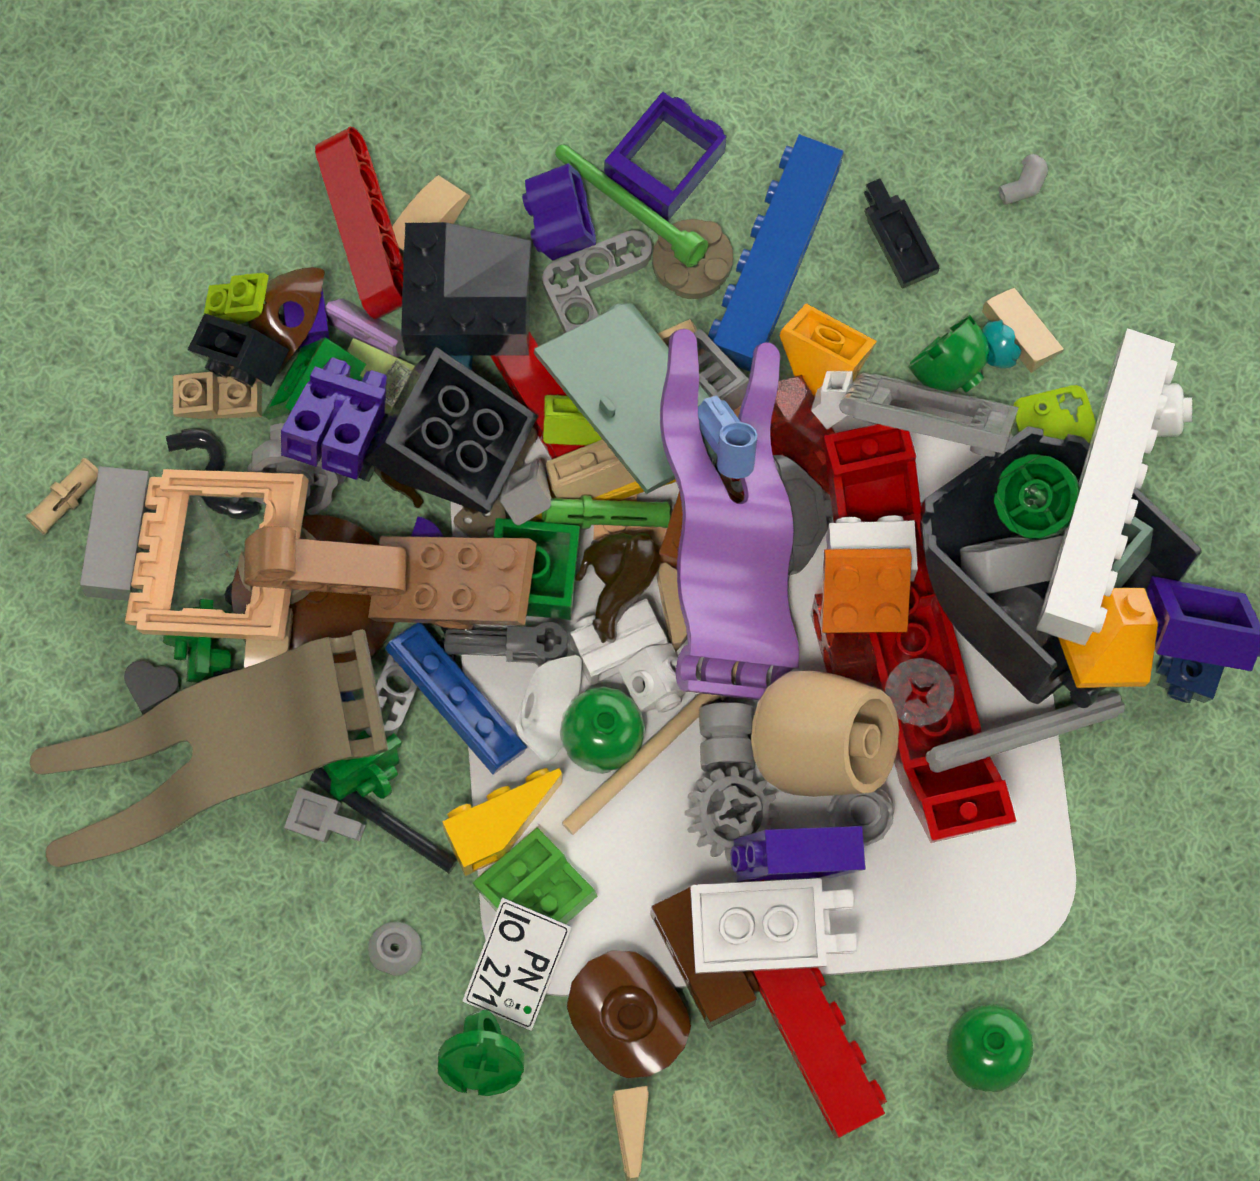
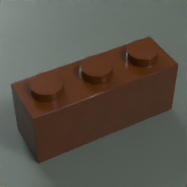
(715, 994)

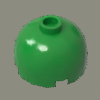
(953, 358)
(1036, 496)
(602, 729)
(989, 1048)

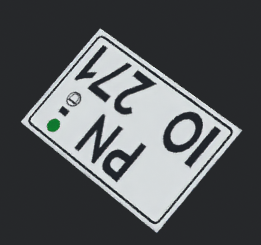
(517, 963)

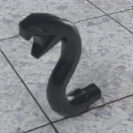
(199, 438)

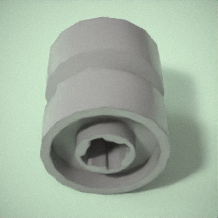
(727, 737)

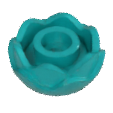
(1001, 345)

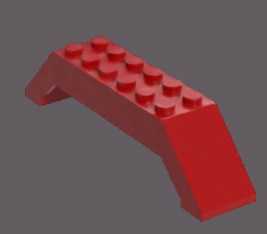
(876, 477)

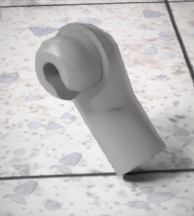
(1029, 183)

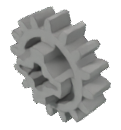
(725, 797)

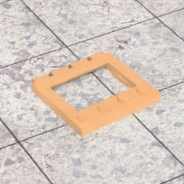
(163, 534)

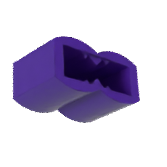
(559, 212)

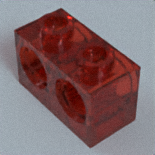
(844, 652)

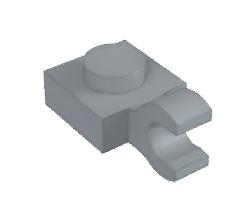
(317, 817)

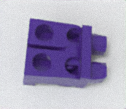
(335, 419)

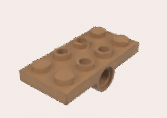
(460, 582)

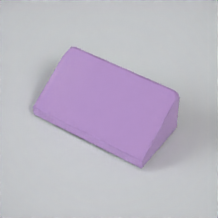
(359, 325)

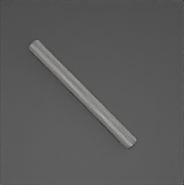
(1023, 733)

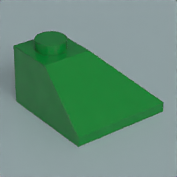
(299, 373)

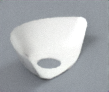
(553, 690)

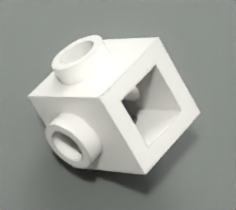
(652, 678)

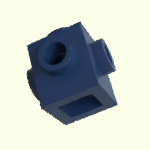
(1181, 686)

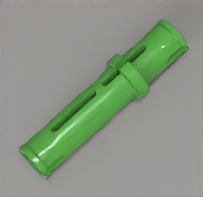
(607, 512)

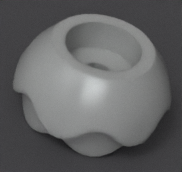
(399, 961)

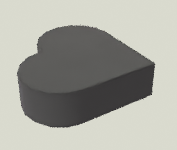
(150, 684)

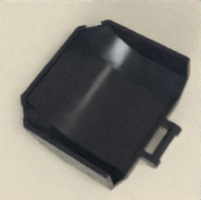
(966, 515)

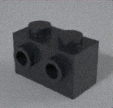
(237, 351)

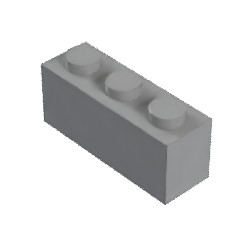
(114, 533)

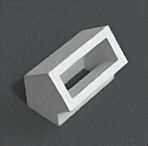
(829, 397)

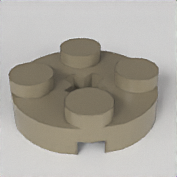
(711, 271)

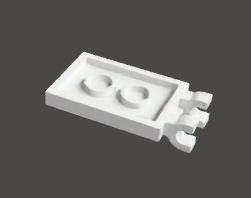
(766, 925)

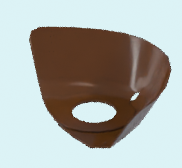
(297, 286)

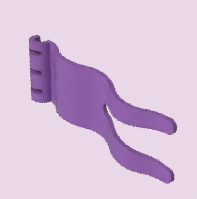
(729, 552)

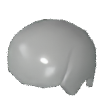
(868, 810)

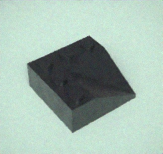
(465, 291)
(452, 434)

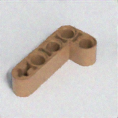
(281, 561)

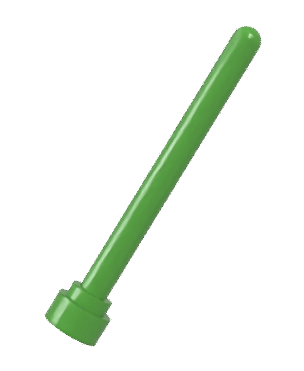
(687, 246)

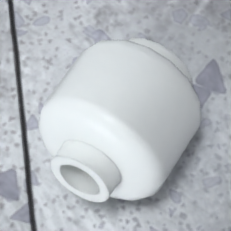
(1175, 412)

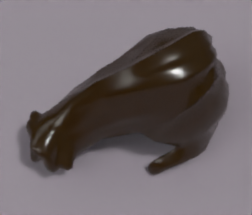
(626, 568)

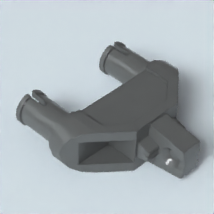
(808, 509)

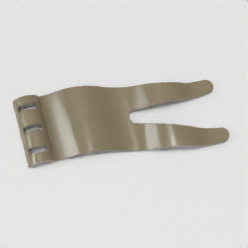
(243, 734)

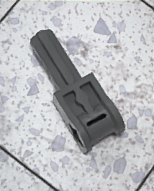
(516, 643)

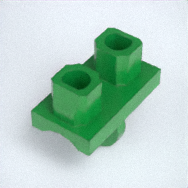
(201, 658)
(365, 773)

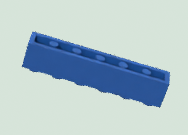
(777, 249)

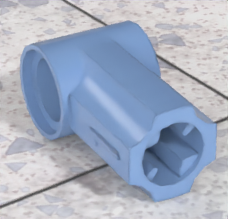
(728, 437)

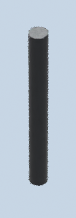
(390, 824)

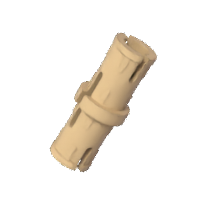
(63, 496)

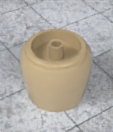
(824, 735)

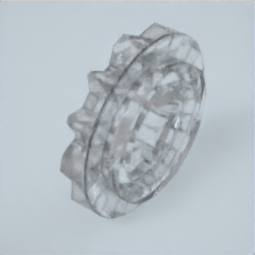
(923, 673)

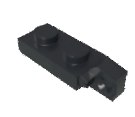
(899, 236)

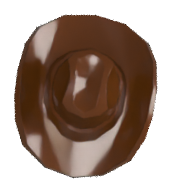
(628, 1014)

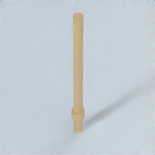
(641, 760)

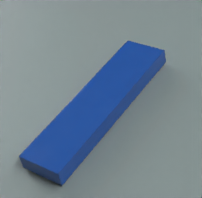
(456, 698)

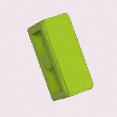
(566, 423)

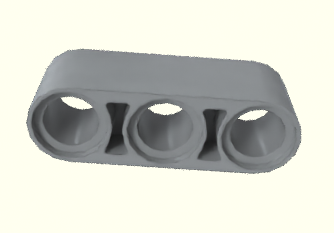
(1010, 562)

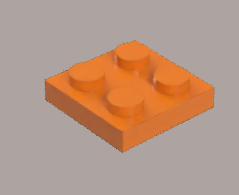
(865, 590)

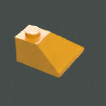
(823, 344)
(1122, 649)

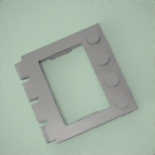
(986, 434)

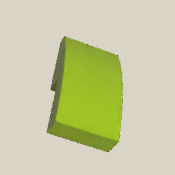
(239, 299)

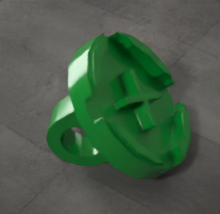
(481, 1057)

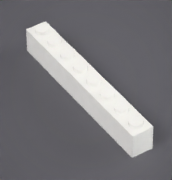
(1106, 488)

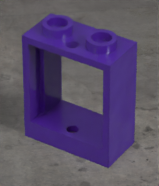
(643, 185)
(1204, 624)
(798, 854)

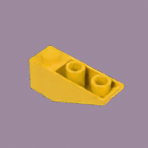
(493, 827)

